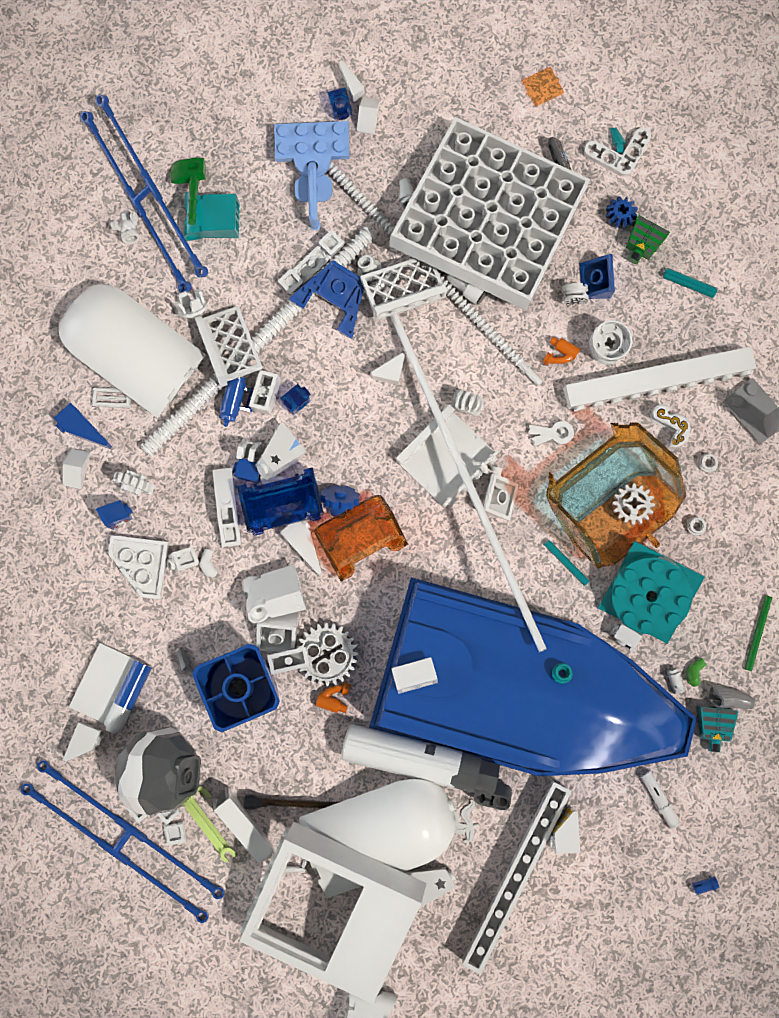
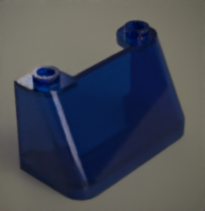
(281, 502)

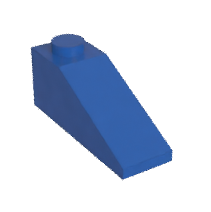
(75, 424)

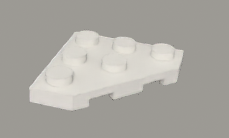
(141, 563)

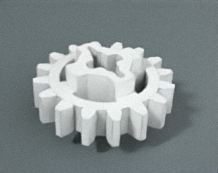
(133, 483)
(641, 504)

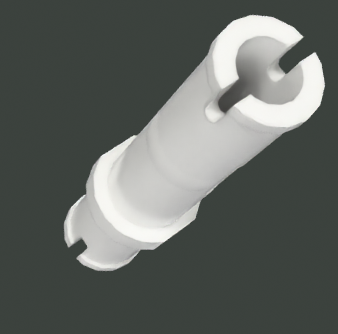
(661, 801)

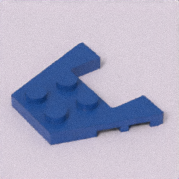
(337, 287)

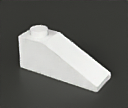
(301, 540)

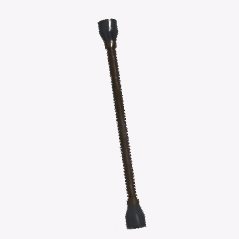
(255, 801)

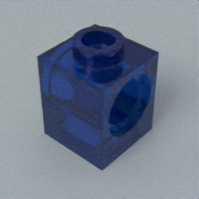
(339, 97)
(296, 399)

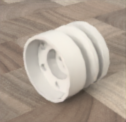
(615, 333)

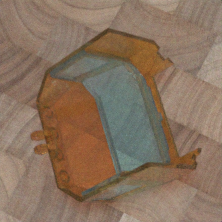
(586, 493)

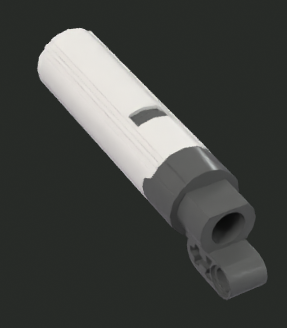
(428, 763)

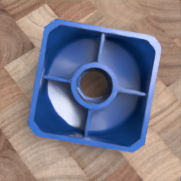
(216, 681)

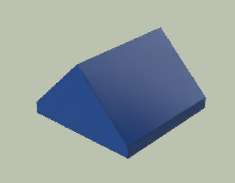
(599, 277)

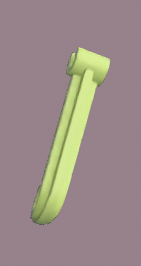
(207, 826)

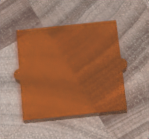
(543, 86)

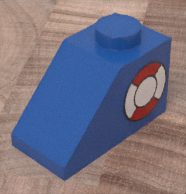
(115, 514)

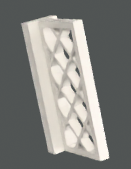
(406, 302)
(215, 353)

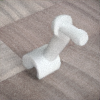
(497, 470)
(294, 869)

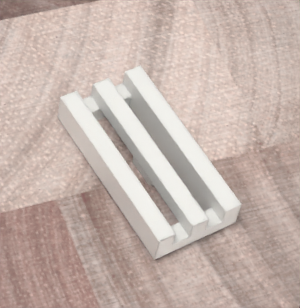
(116, 398)

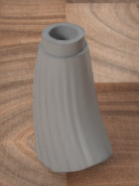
(729, 698)

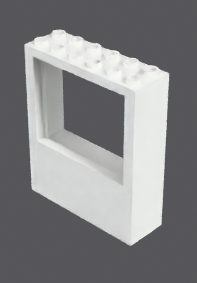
(372, 931)

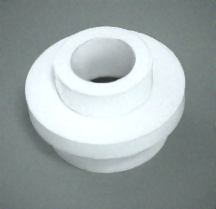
(708, 456)
(702, 526)

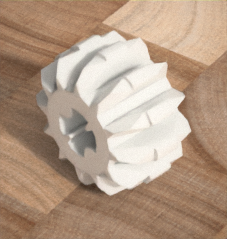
(467, 402)

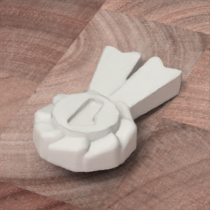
(561, 433)

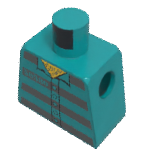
(716, 725)

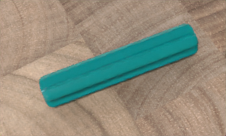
(690, 282)

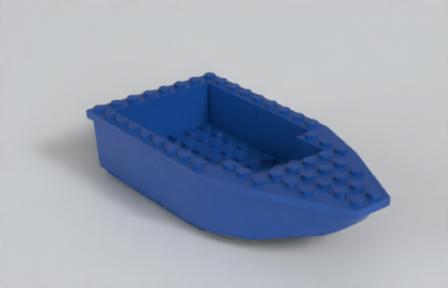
(501, 696)

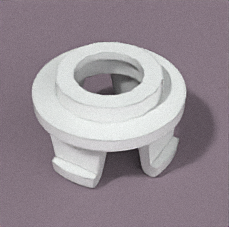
(190, 308)

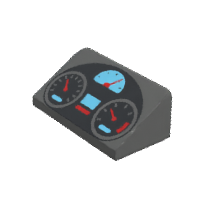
(557, 152)

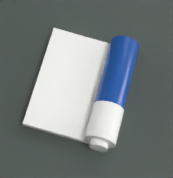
(110, 687)

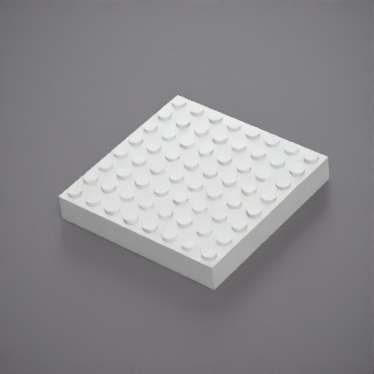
(489, 213)

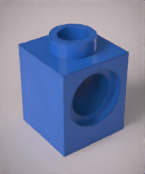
(246, 471)

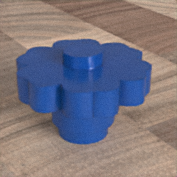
(339, 498)

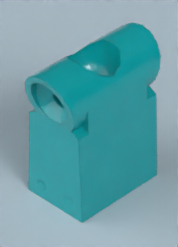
(215, 218)

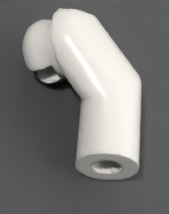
(206, 565)

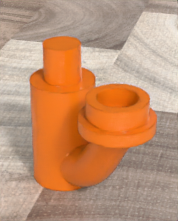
(566, 348)
(331, 704)

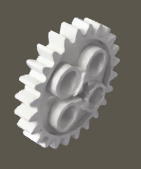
(336, 670)

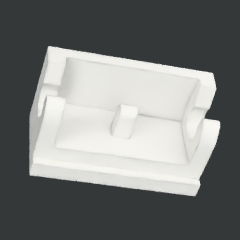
(414, 675)

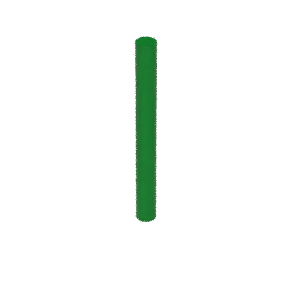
(758, 633)

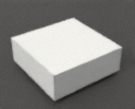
(175, 833)

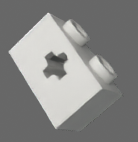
(265, 392)

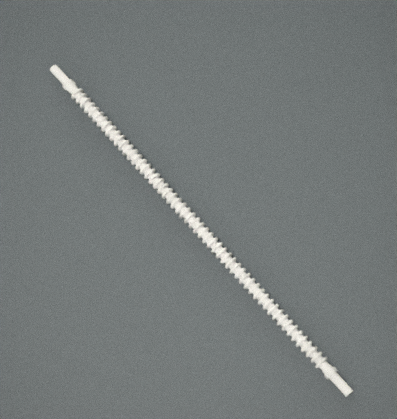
(525, 368)

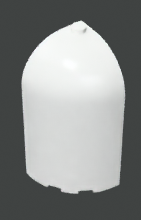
(128, 346)
(393, 824)

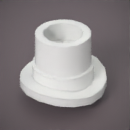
(368, 265)

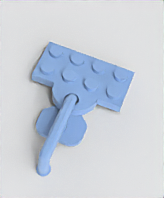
(311, 146)

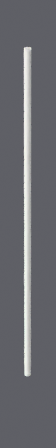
(468, 483)

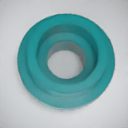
(566, 669)

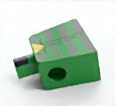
(645, 239)

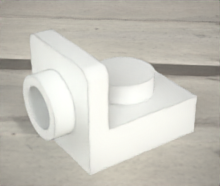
(182, 560)

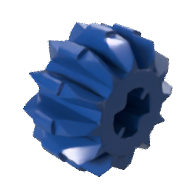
(625, 207)

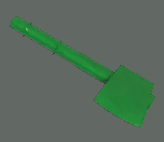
(190, 172)

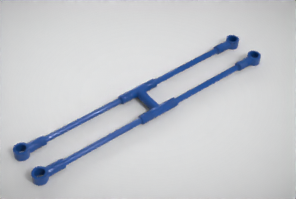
(87, 117)
(129, 830)

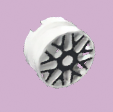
(574, 293)

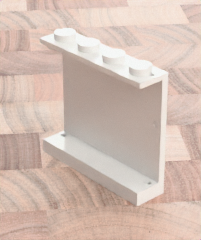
(431, 461)

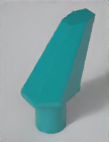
(617, 140)

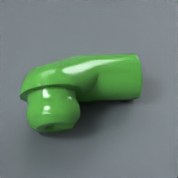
(693, 672)

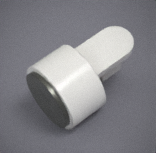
(469, 291)

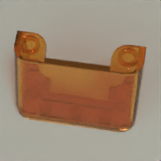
(359, 534)

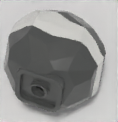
(157, 771)

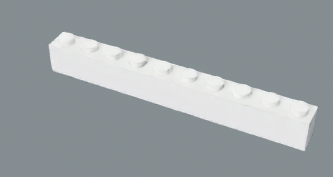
(660, 378)
(515, 878)

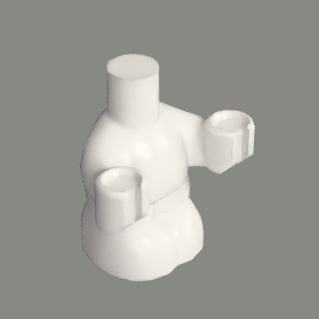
(128, 228)

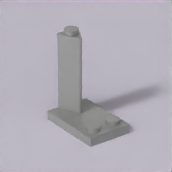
(754, 410)

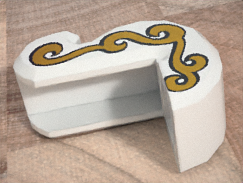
(673, 422)

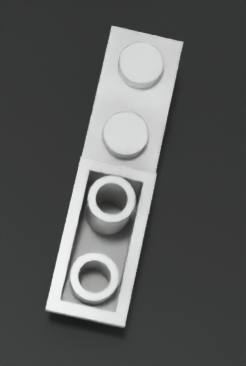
(226, 507)

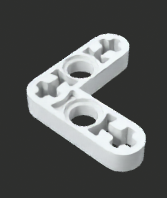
(618, 159)

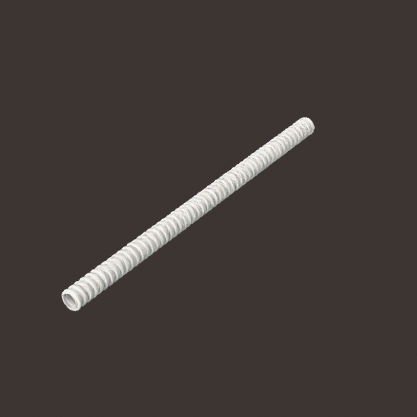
(259, 340)

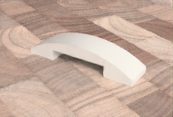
(312, 263)

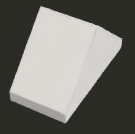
(368, 115)
(390, 371)
(75, 468)

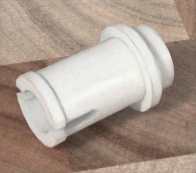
(675, 680)

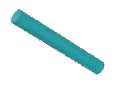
(566, 562)

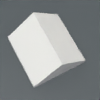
(500, 497)

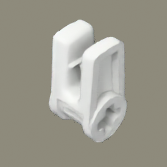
(249, 449)

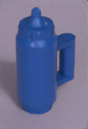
(232, 400)

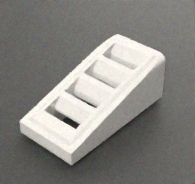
(353, 85)

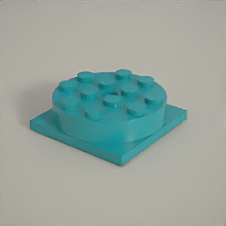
(651, 571)

